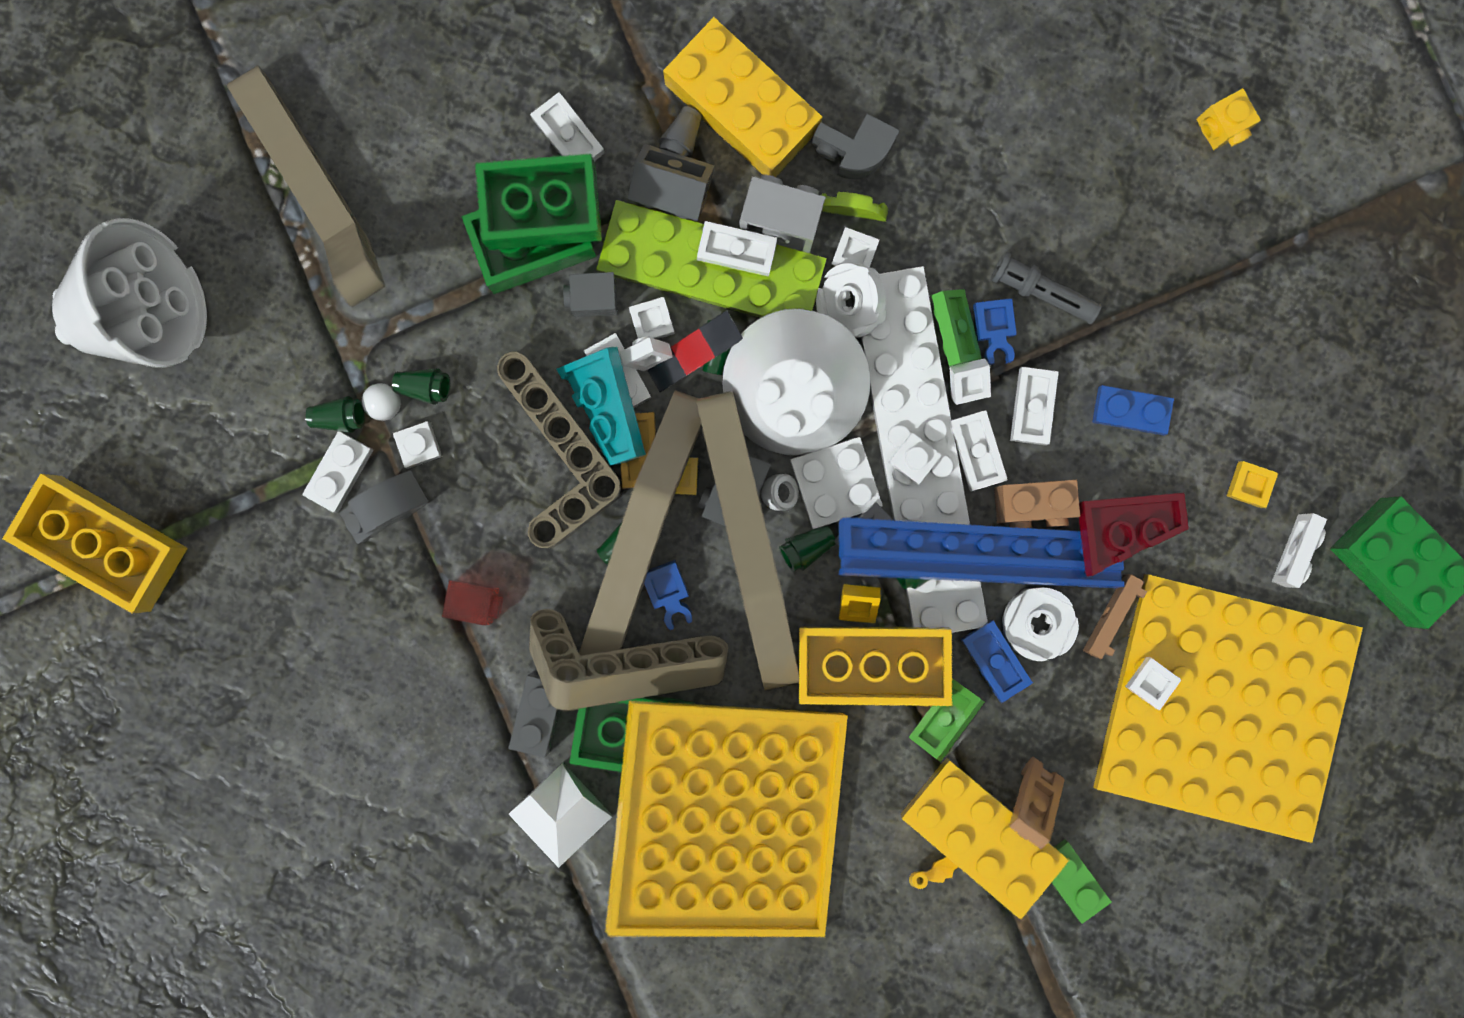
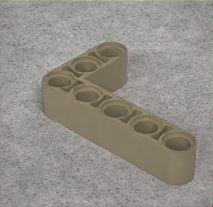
(566, 449)
(619, 674)

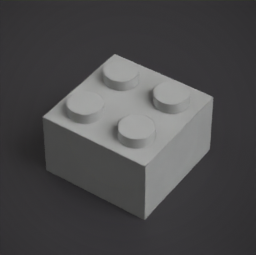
(782, 212)

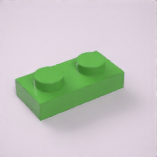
(956, 327)
(945, 724)
(1078, 886)

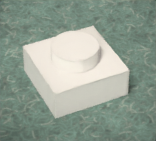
(855, 248)
(652, 319)
(646, 353)
(970, 381)
(417, 445)
(915, 458)
(1153, 683)

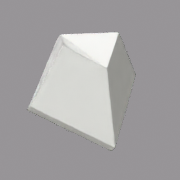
(560, 815)

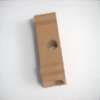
(1113, 617)

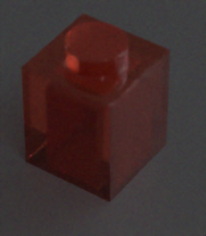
(472, 602)

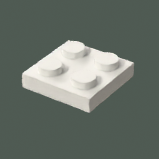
(835, 482)

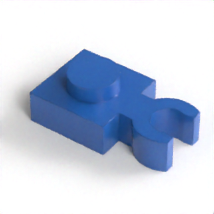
(995, 323)
(666, 589)

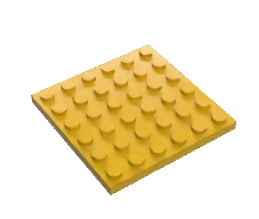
(1249, 720)
(725, 821)

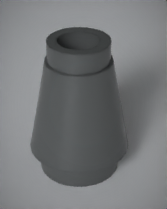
(682, 132)

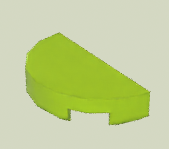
(855, 205)

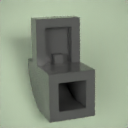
(858, 155)
(382, 506)

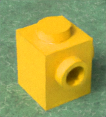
(1229, 120)

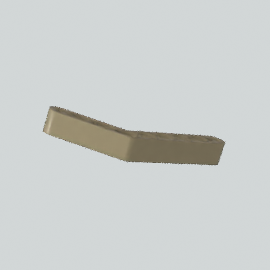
(345, 243)
(642, 525)
(748, 540)

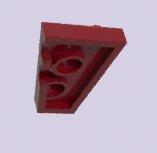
(1124, 526)

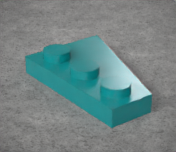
(606, 399)

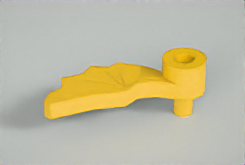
(938, 873)

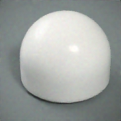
(381, 402)
(770, 496)

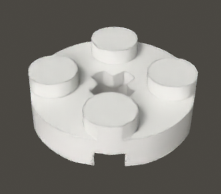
(868, 292)
(1059, 616)

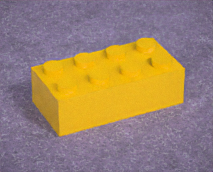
(742, 99)
(94, 543)
(875, 666)
(976, 836)

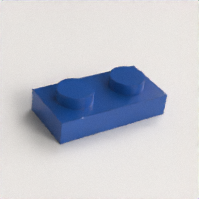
(1133, 410)
(996, 661)

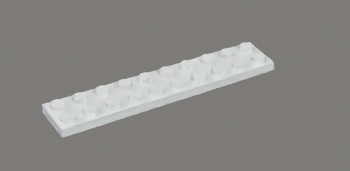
(910, 398)

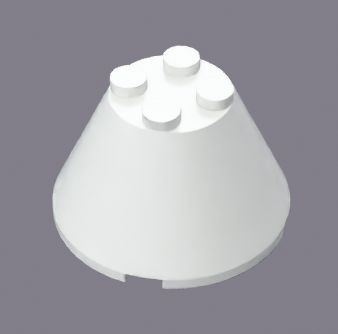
(130, 297)
(797, 381)

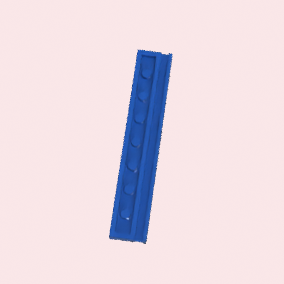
(967, 553)

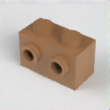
(1037, 501)

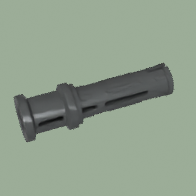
(1026, 284)

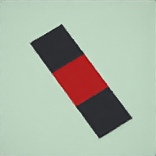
(696, 350)

